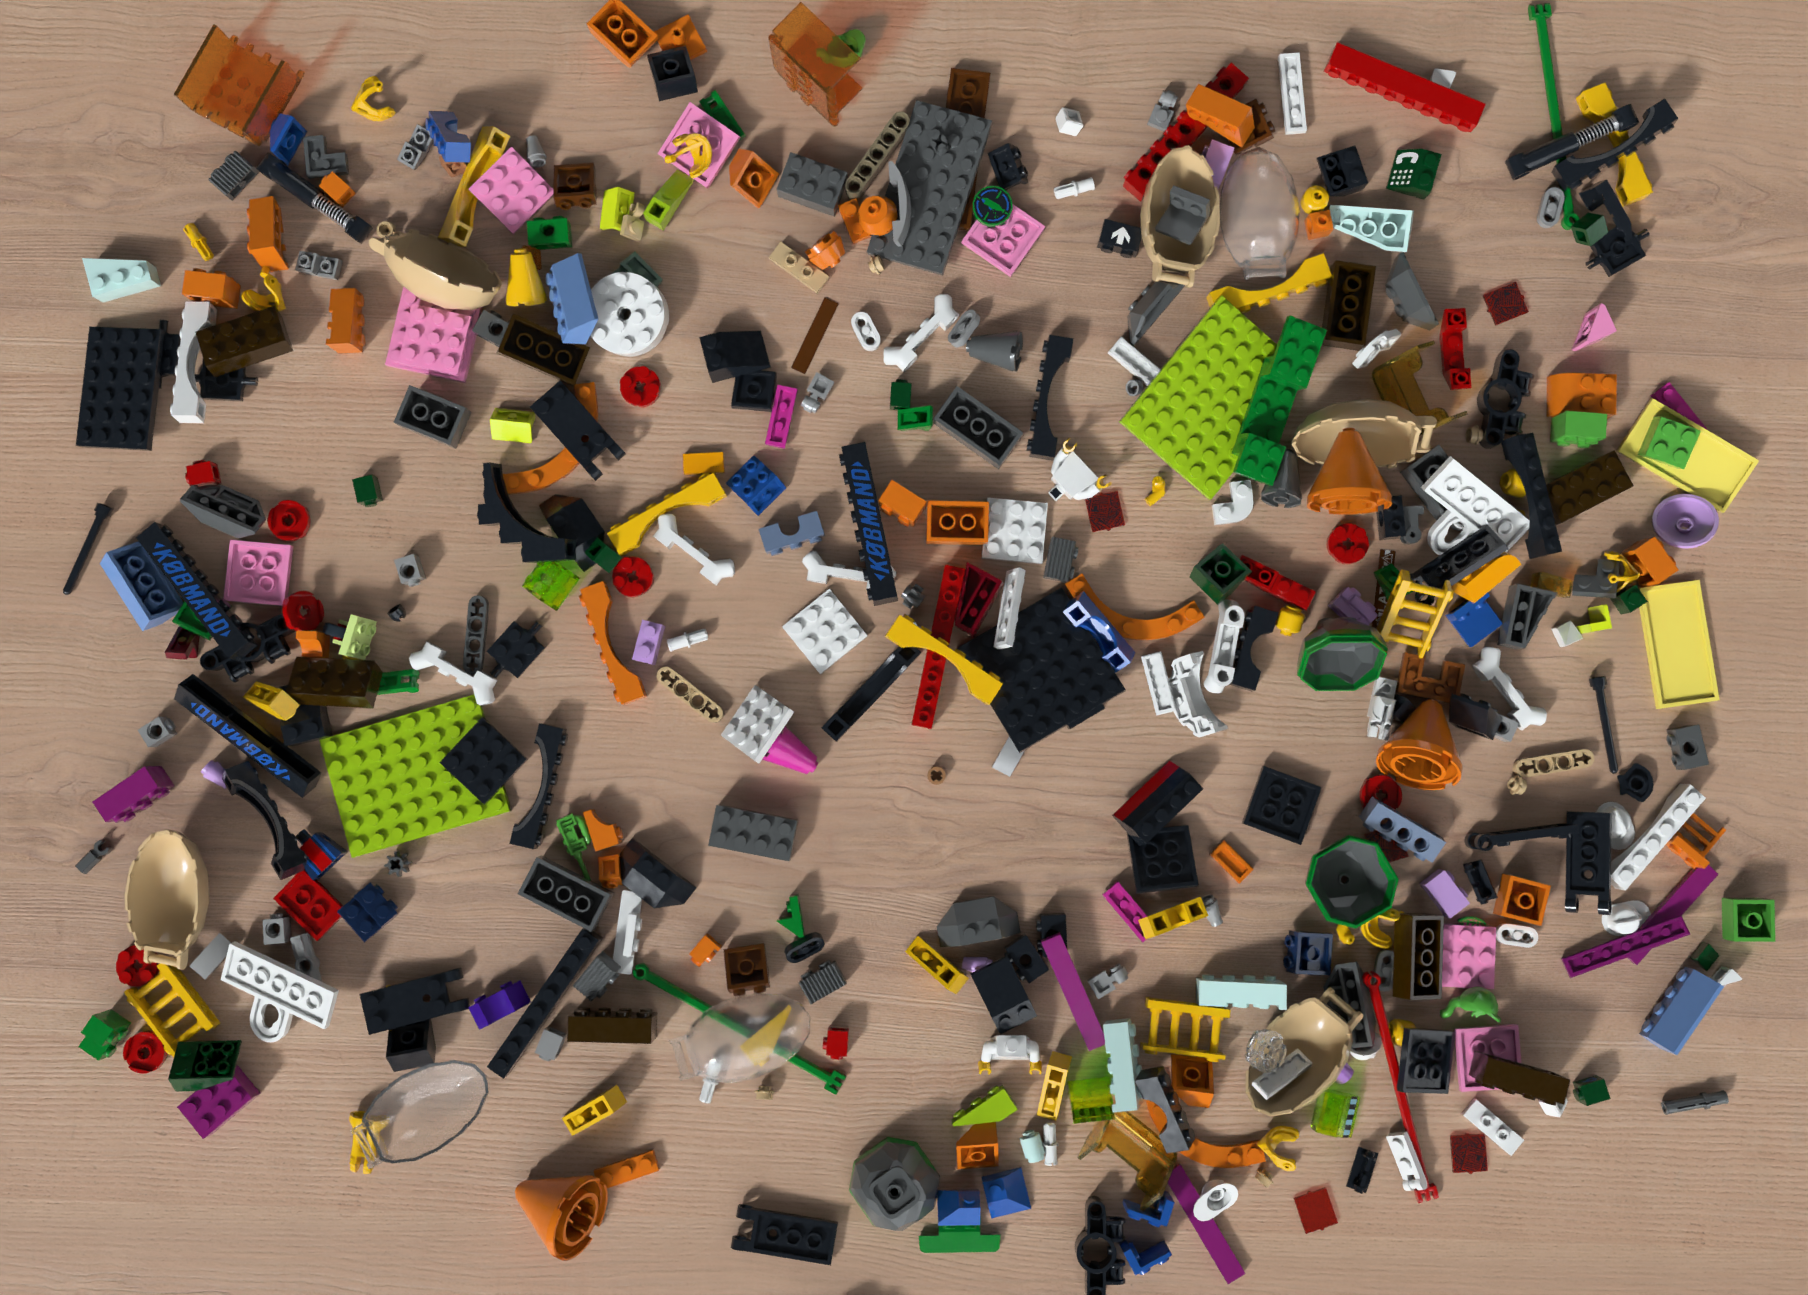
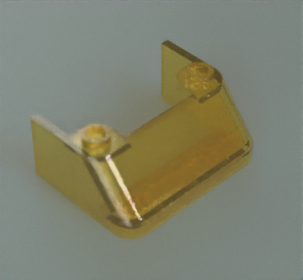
(1398, 385)
(1138, 1148)

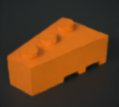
(1221, 114)
(265, 233)
(346, 321)

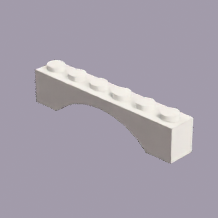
(187, 401)
(1673, 815)

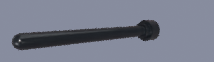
(102, 512)
(1598, 684)

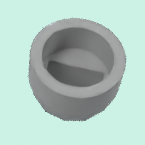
(1132, 383)

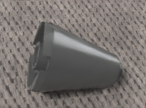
(997, 349)
(1286, 485)

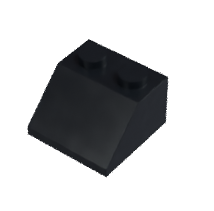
(672, 73)
(411, 1046)

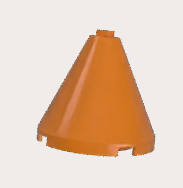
(1349, 479)
(1422, 750)
(564, 1211)

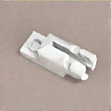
(1381, 708)

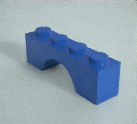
(450, 144)
(1085, 614)

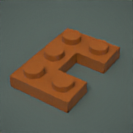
(1412, 683)

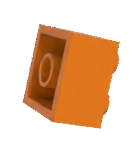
(211, 287)
(902, 504)
(1650, 561)
(1521, 899)

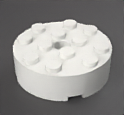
(647, 320)

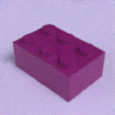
(134, 794)
(216, 1105)

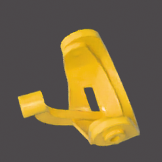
(361, 107)
(701, 162)
(260, 302)
(1630, 572)
(1373, 932)
(1277, 1135)

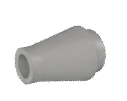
(535, 154)
(1212, 909)

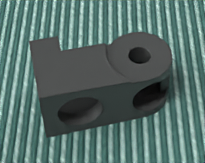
(1413, 533)

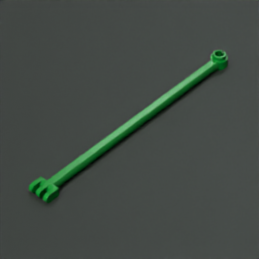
(1551, 93)
(702, 1006)

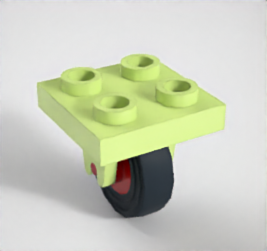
(352, 635)

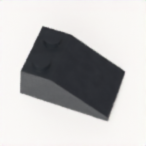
(734, 354)
(307, 724)
(1003, 995)

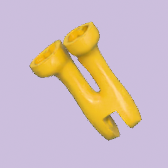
(356, 1151)

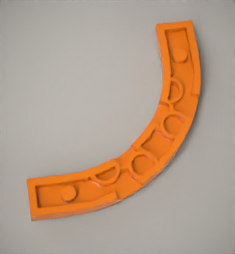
(563, 463)
(1136, 628)
(1211, 1154)

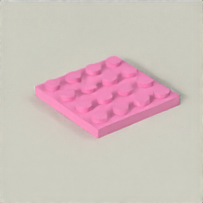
(406, 301)

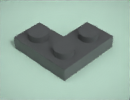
(320, 163)
(1597, 585)

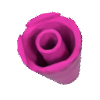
(791, 753)

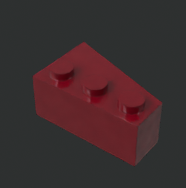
(976, 599)

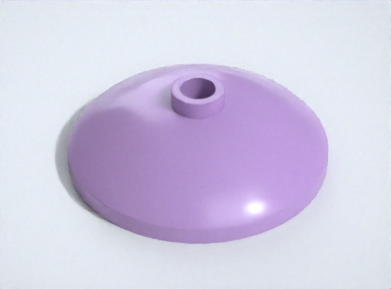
(1689, 512)

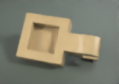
(631, 224)

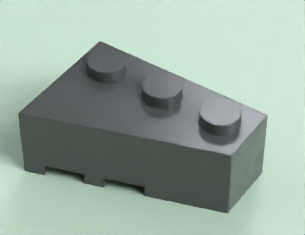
(1522, 614)

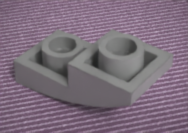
(417, 147)
(319, 265)
(211, 956)

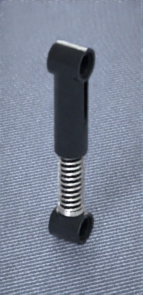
(1525, 163)
(313, 197)

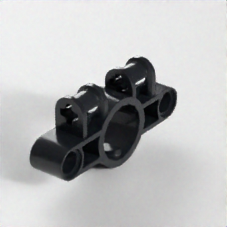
(1517, 385)
(272, 647)
(1111, 1229)

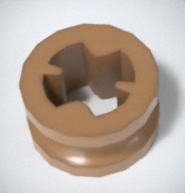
(936, 782)

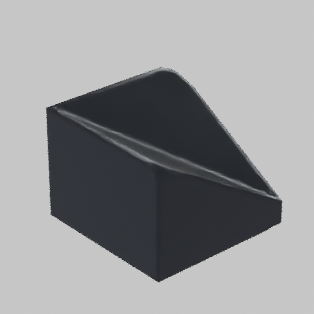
(1402, 709)

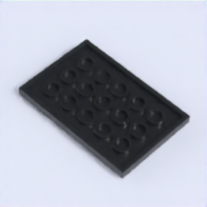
(120, 388)

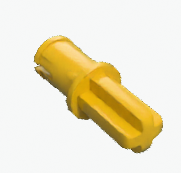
(198, 241)

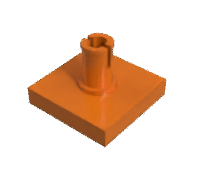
(679, 34)

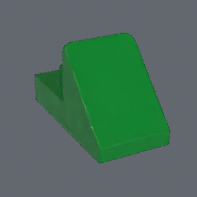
(915, 418)
(1387, 578)
(795, 922)

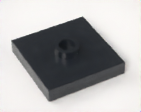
(754, 391)

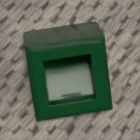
(1704, 956)

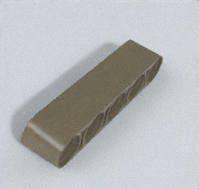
(878, 146)

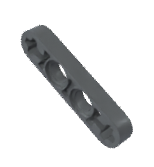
(472, 635)

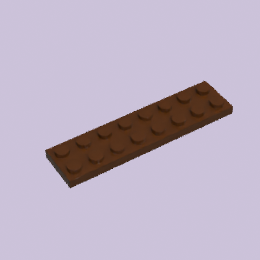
(968, 95)

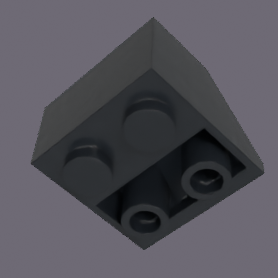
(1342, 172)
(1474, 716)

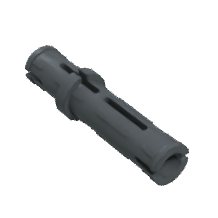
(1702, 1100)

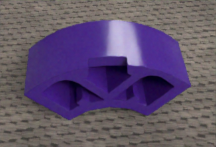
(502, 1003)

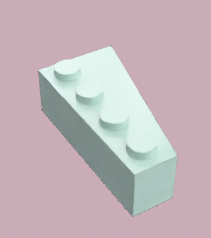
(1241, 992)
(1123, 1064)

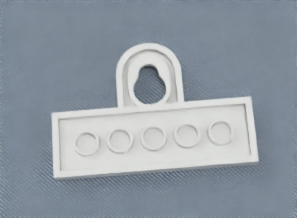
(1472, 503)
(277, 985)

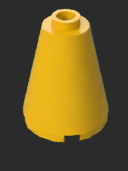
(524, 280)

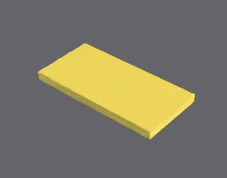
(1713, 469)
(1678, 645)

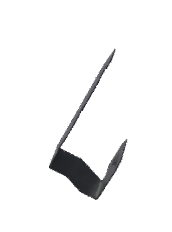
(1595, 192)

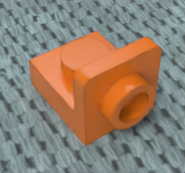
(610, 871)

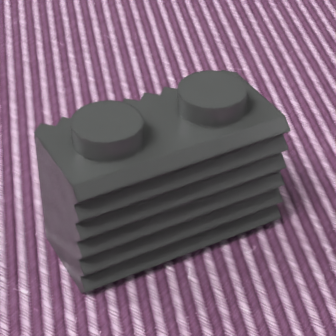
(233, 175)
(1059, 560)
(597, 976)
(822, 982)

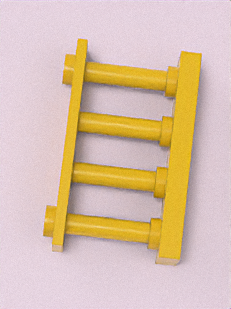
(1398, 601)
(192, 1004)
(1176, 1009)

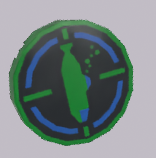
(992, 206)

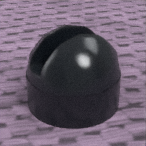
(396, 612)

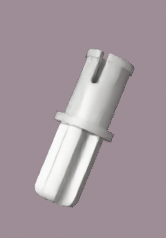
(1074, 188)
(687, 639)
(707, 1091)
(1050, 1144)

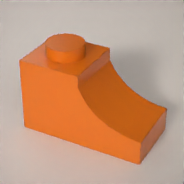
(314, 643)
(602, 833)

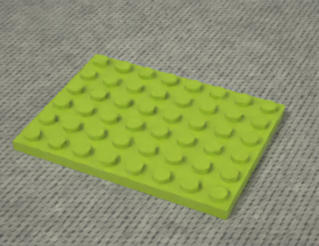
(1201, 397)
(392, 778)

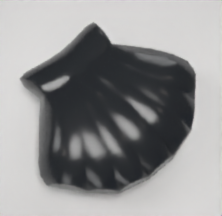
(1636, 783)

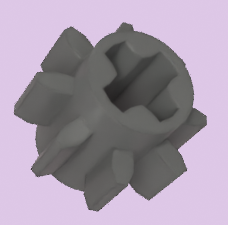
(913, 596)
(403, 863)

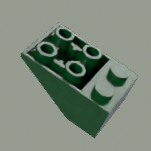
(203, 1064)

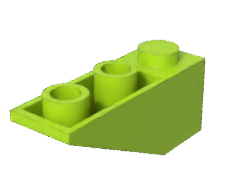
(667, 199)
(991, 1108)

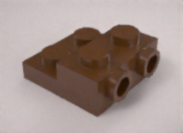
(1262, 131)
(574, 185)
(746, 969)

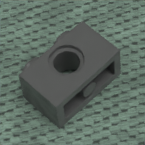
(486, 327)
(1696, 754)

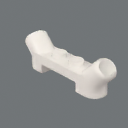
(943, 316)
(668, 536)
(819, 571)
(433, 655)
(1488, 669)
(1221, 670)

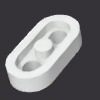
(865, 332)
(1515, 934)

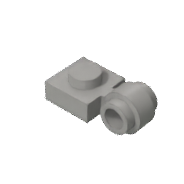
(1162, 114)
(819, 388)
(1102, 983)

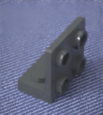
(1184, 215)

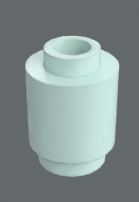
(1032, 1146)

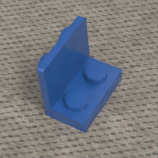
(756, 485)
(1474, 620)
(1155, 1217)
(1143, 1261)

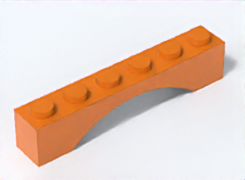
(598, 604)

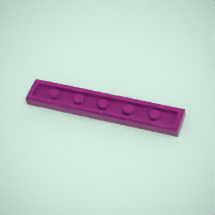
(1678, 901)
(1625, 946)
(1074, 991)
(1207, 1230)

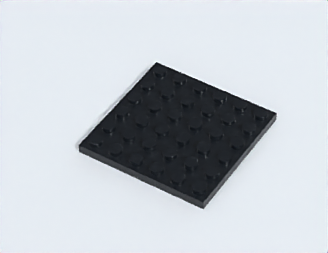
(1047, 675)

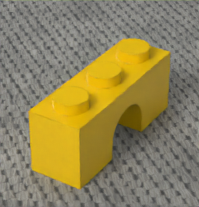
(1173, 917)

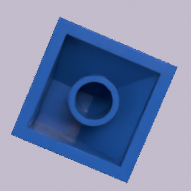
(286, 137)
(1006, 1192)
(958, 1207)

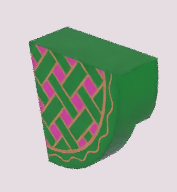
(1471, 921)

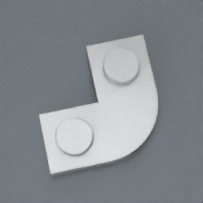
(1380, 343)
(1240, 506)

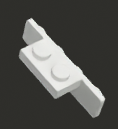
(627, 929)

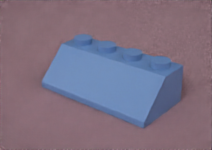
(572, 299)
(141, 585)
(1680, 1010)

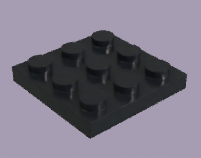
(483, 760)
(1281, 805)
(1164, 861)
(1426, 1061)

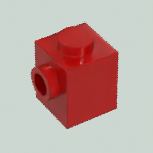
(203, 473)
(836, 1042)

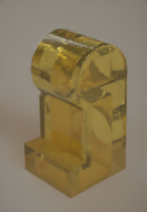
(1552, 583)

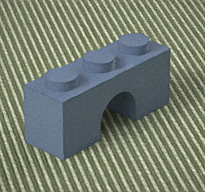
(775, 541)

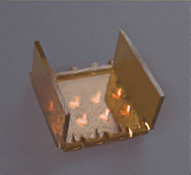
(814, 62)
(237, 86)

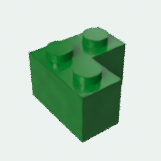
(103, 1034)

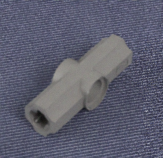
(303, 951)

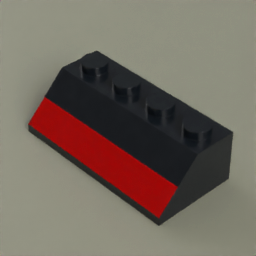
(1157, 802)

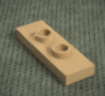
(799, 267)

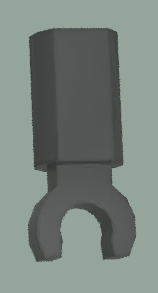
(92, 857)

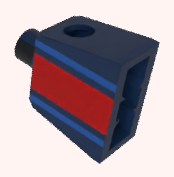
(320, 851)

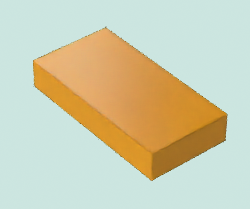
(703, 463)

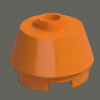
(877, 215)
(826, 251)

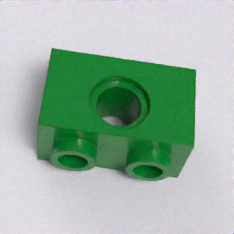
(559, 239)

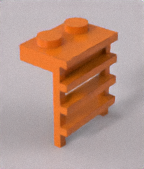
(1689, 852)

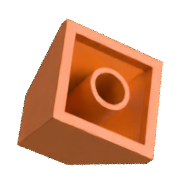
(751, 176)
(1192, 1080)
(978, 1147)

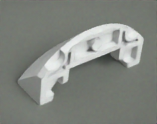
(1189, 699)

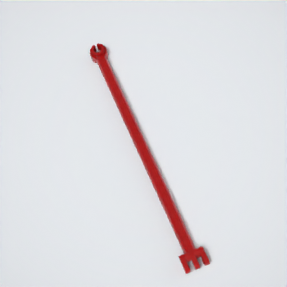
(1394, 1071)

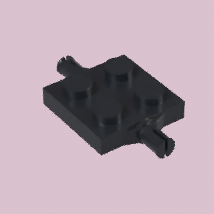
(1615, 253)
(169, 356)
(224, 387)
(516, 649)

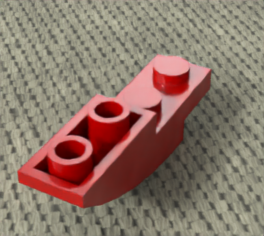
(1278, 585)

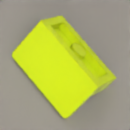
(615, 205)
(512, 425)
(1599, 619)

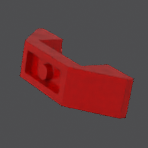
(1452, 349)

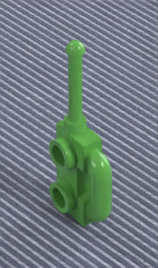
(575, 844)

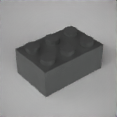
(812, 184)
(432, 417)
(1420, 471)

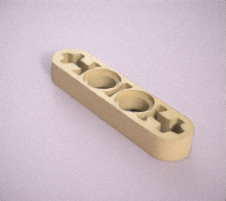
(690, 694)
(1553, 765)

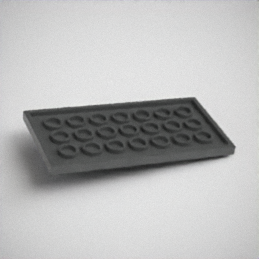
(939, 168)

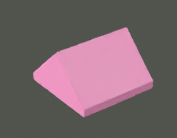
(1594, 327)

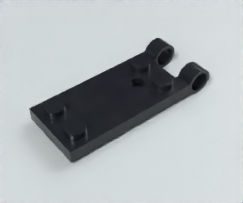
(570, 422)
(1459, 561)
(1504, 837)
(1589, 851)
(404, 1002)
(796, 1237)

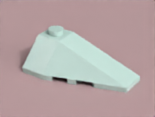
(1378, 226)

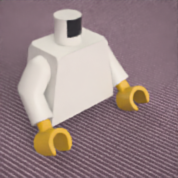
(1073, 476)
(1010, 1048)

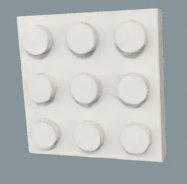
(1015, 531)
(824, 631)
(757, 724)

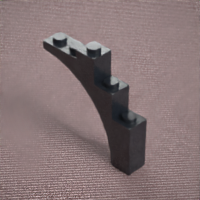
(513, 528)

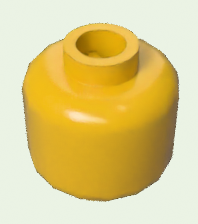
(1314, 199)
(1512, 484)
(1290, 620)
(1397, 1028)

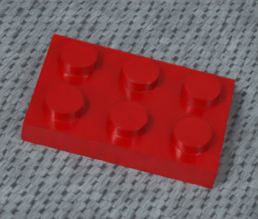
(309, 904)

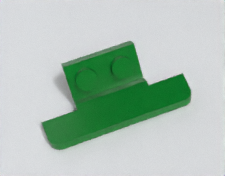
(959, 1239)

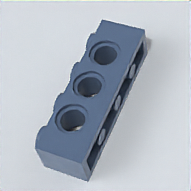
(1377, 810)

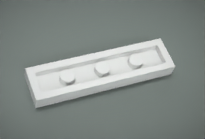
(1292, 93)
(1009, 608)

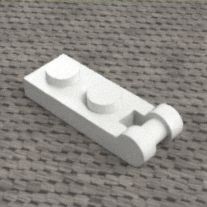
(1407, 1161)

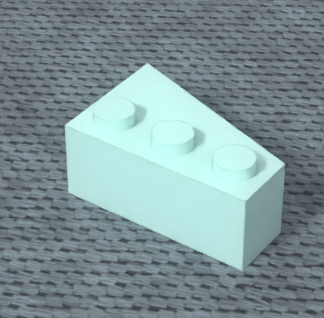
(119, 278)

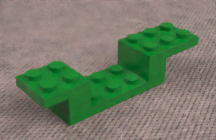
(1273, 398)

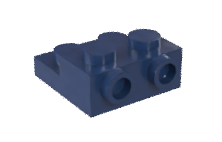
(368, 911)
(1308, 953)

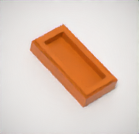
(1231, 861)

